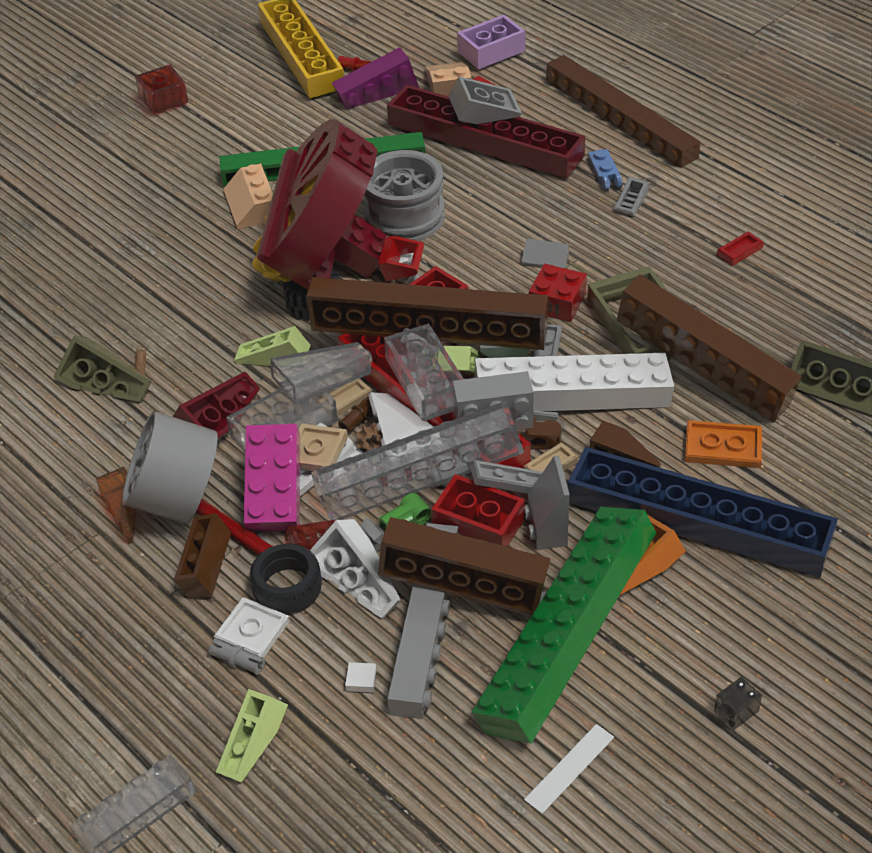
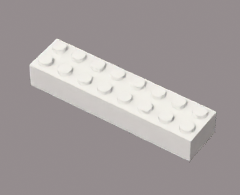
(590, 380)

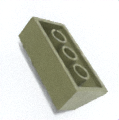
(834, 376)

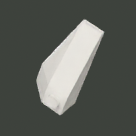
(395, 418)
(353, 564)

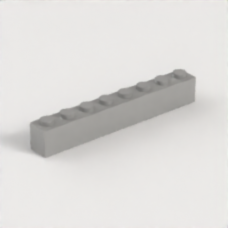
(419, 649)

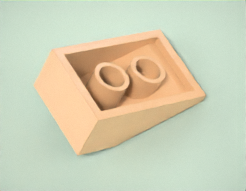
(443, 77)

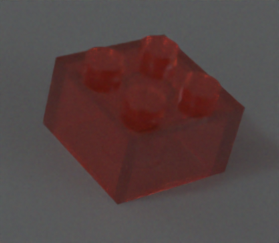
(161, 89)

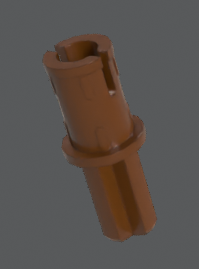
(356, 415)

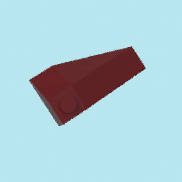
(216, 404)

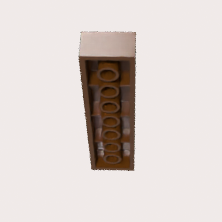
(708, 348)

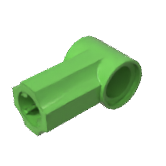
(411, 509)

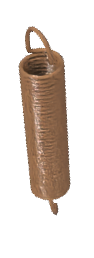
(140, 360)

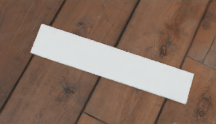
(569, 768)

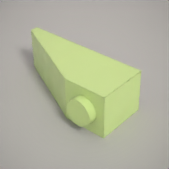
(274, 345)
(251, 734)

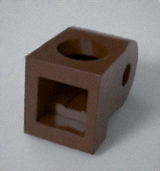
(544, 434)

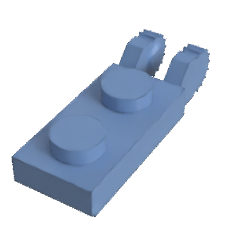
(604, 168)

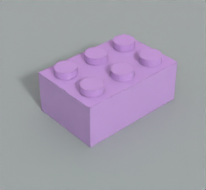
(491, 41)

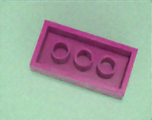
(272, 477)

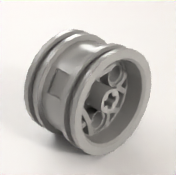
(405, 195)

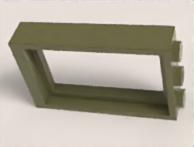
(611, 289)

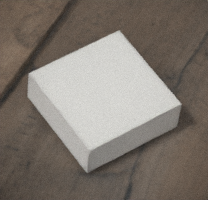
(361, 677)

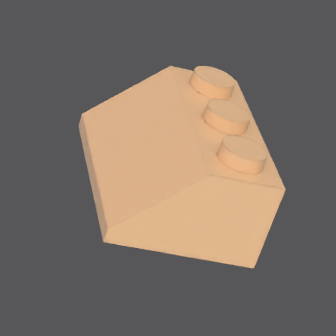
(249, 196)

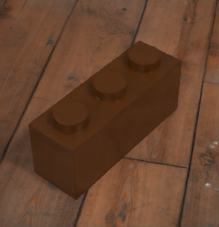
(202, 556)

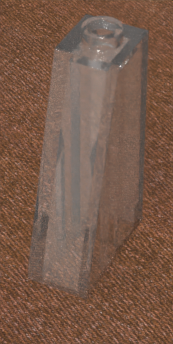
(320, 370)

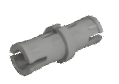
(236, 656)

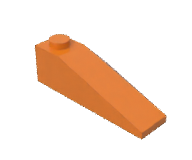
(658, 557)

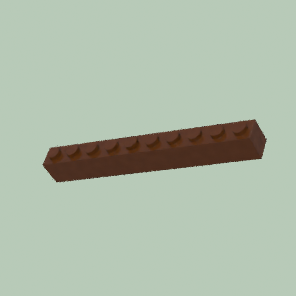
(623, 111)

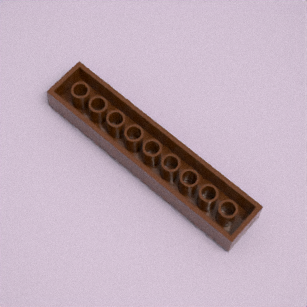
(452, 313)

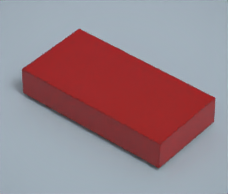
(740, 248)

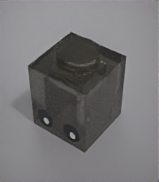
(737, 703)

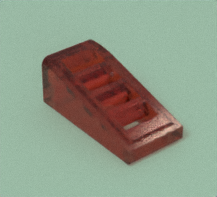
(298, 533)

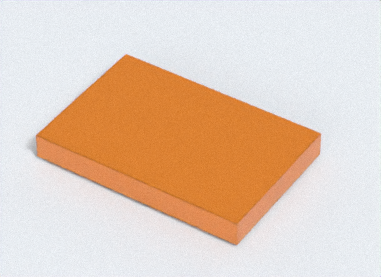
(723, 444)

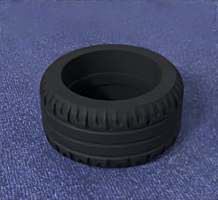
(281, 558)

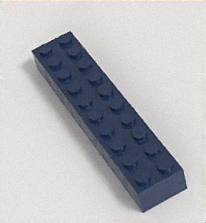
(706, 511)

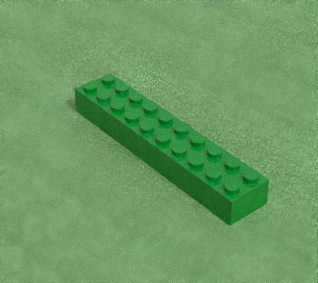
(564, 625)

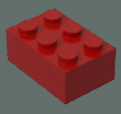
(479, 511)

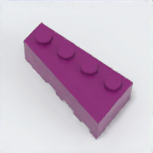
(376, 80)

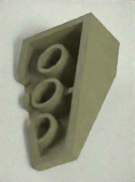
(98, 370)

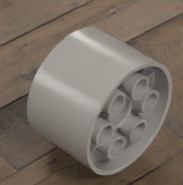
(170, 467)

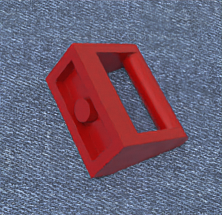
(390, 257)

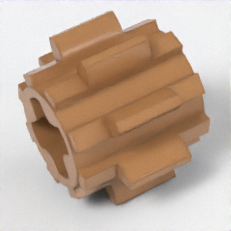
(368, 432)

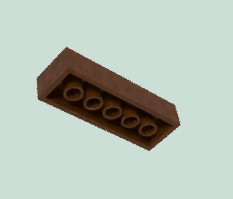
(462, 566)

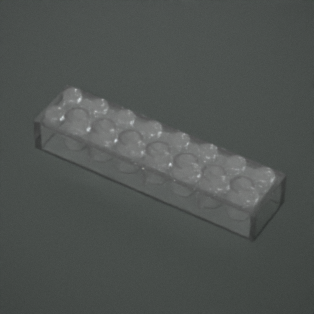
(416, 462)

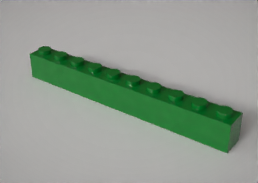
(272, 159)

